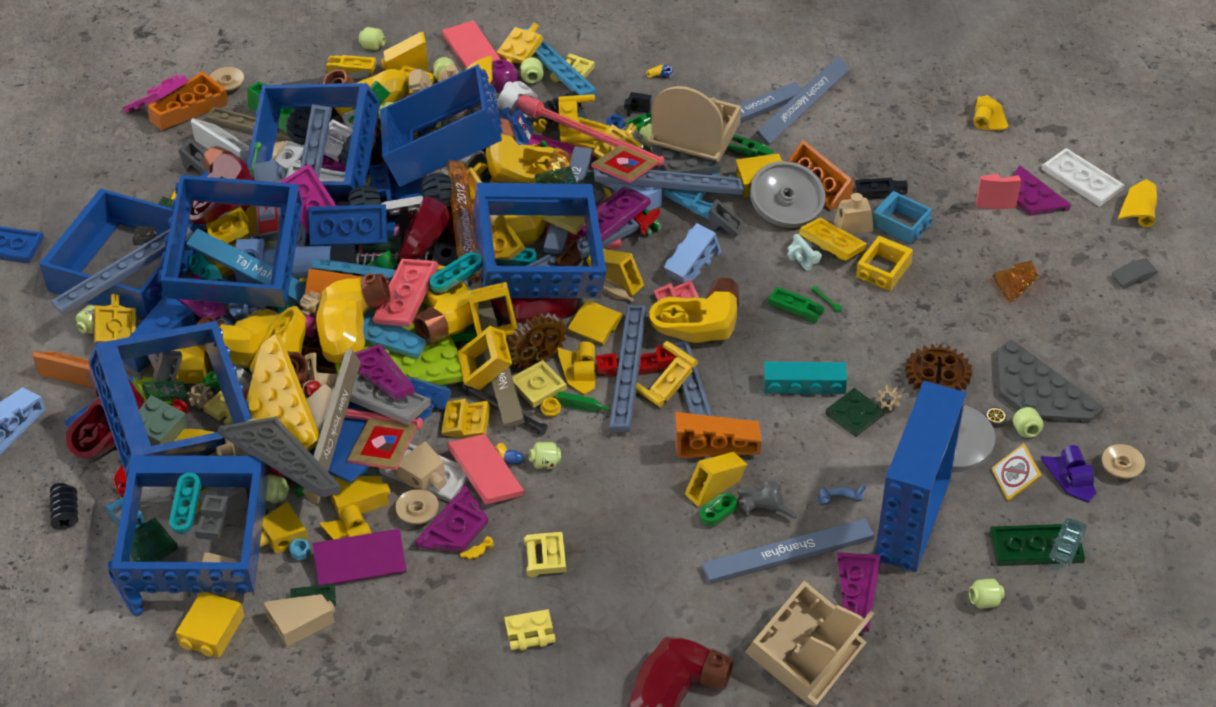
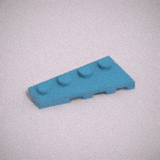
(351, 268)
(392, 337)

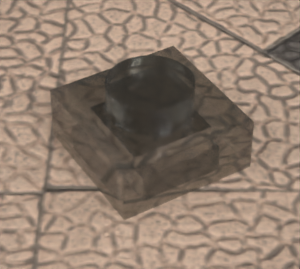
(143, 235)

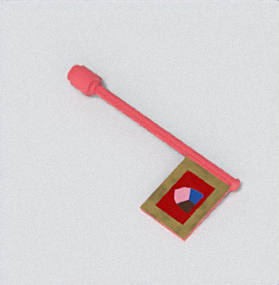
(623, 162)
(381, 441)

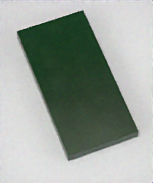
(1028, 545)

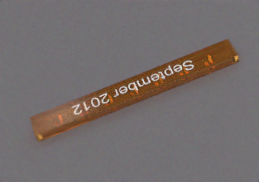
(462, 212)

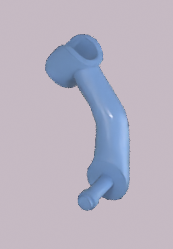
(854, 494)

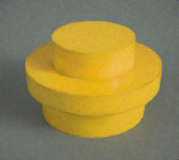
(550, 407)

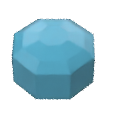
(299, 549)

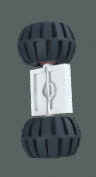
(337, 138)
(434, 185)

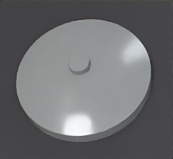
(787, 194)
(974, 442)

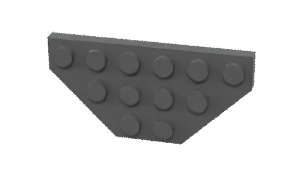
(1033, 384)

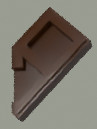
(570, 256)

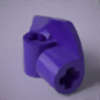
(1072, 473)

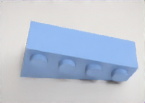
(17, 414)

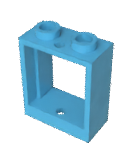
(906, 206)

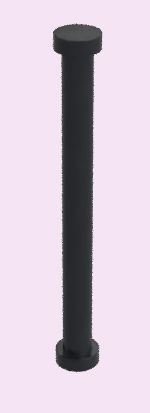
(540, 427)

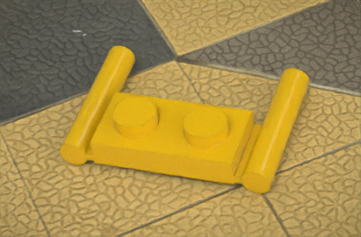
(568, 109)
(671, 378)

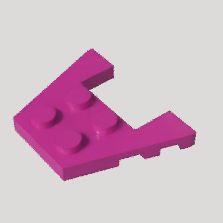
(156, 93)

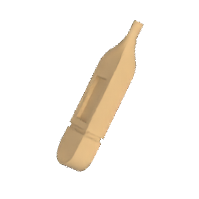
(615, 290)

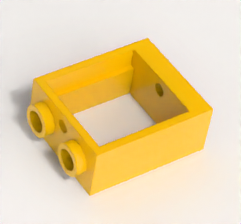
(891, 251)
(487, 293)
(499, 352)

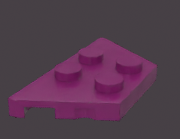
(1036, 196)
(455, 525)

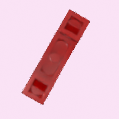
(651, 362)

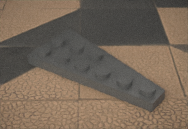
(280, 449)

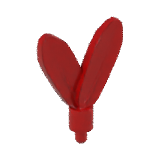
(645, 221)

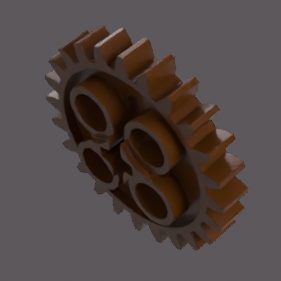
(536, 340)
(954, 370)

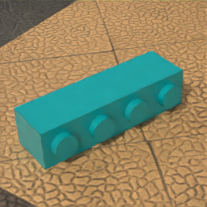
(805, 377)

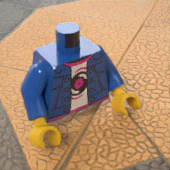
(523, 125)

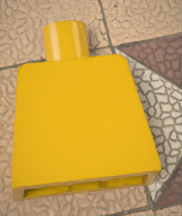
(282, 528)

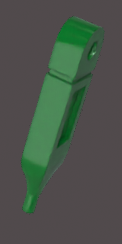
(579, 402)

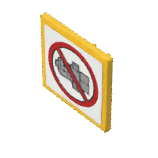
(1016, 472)

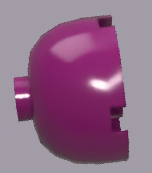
(503, 72)

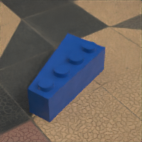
(165, 316)

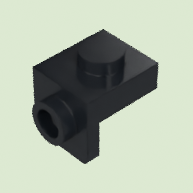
(638, 102)

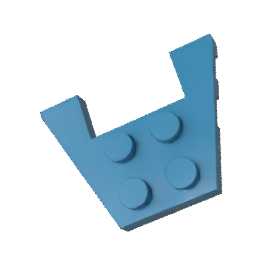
(691, 199)

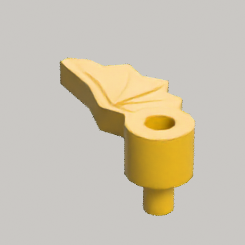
(477, 551)

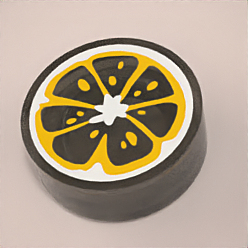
(996, 417)

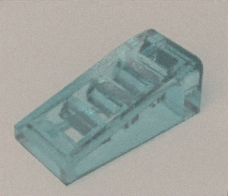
(1074, 530)

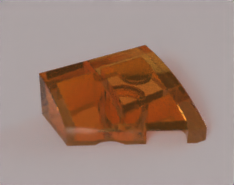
(1016, 280)

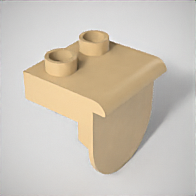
(693, 122)
(809, 643)

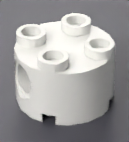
(512, 93)

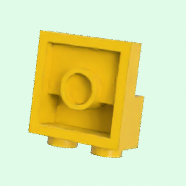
(230, 226)

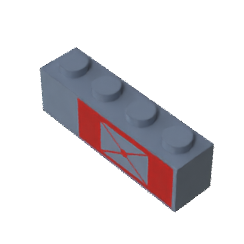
(268, 217)

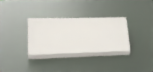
(212, 135)

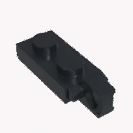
(880, 187)

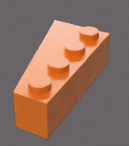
(187, 102)
(715, 436)

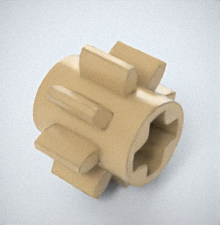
(310, 303)
(892, 392)
(200, 395)

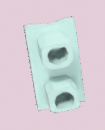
(802, 252)

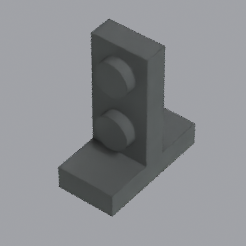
(165, 365)

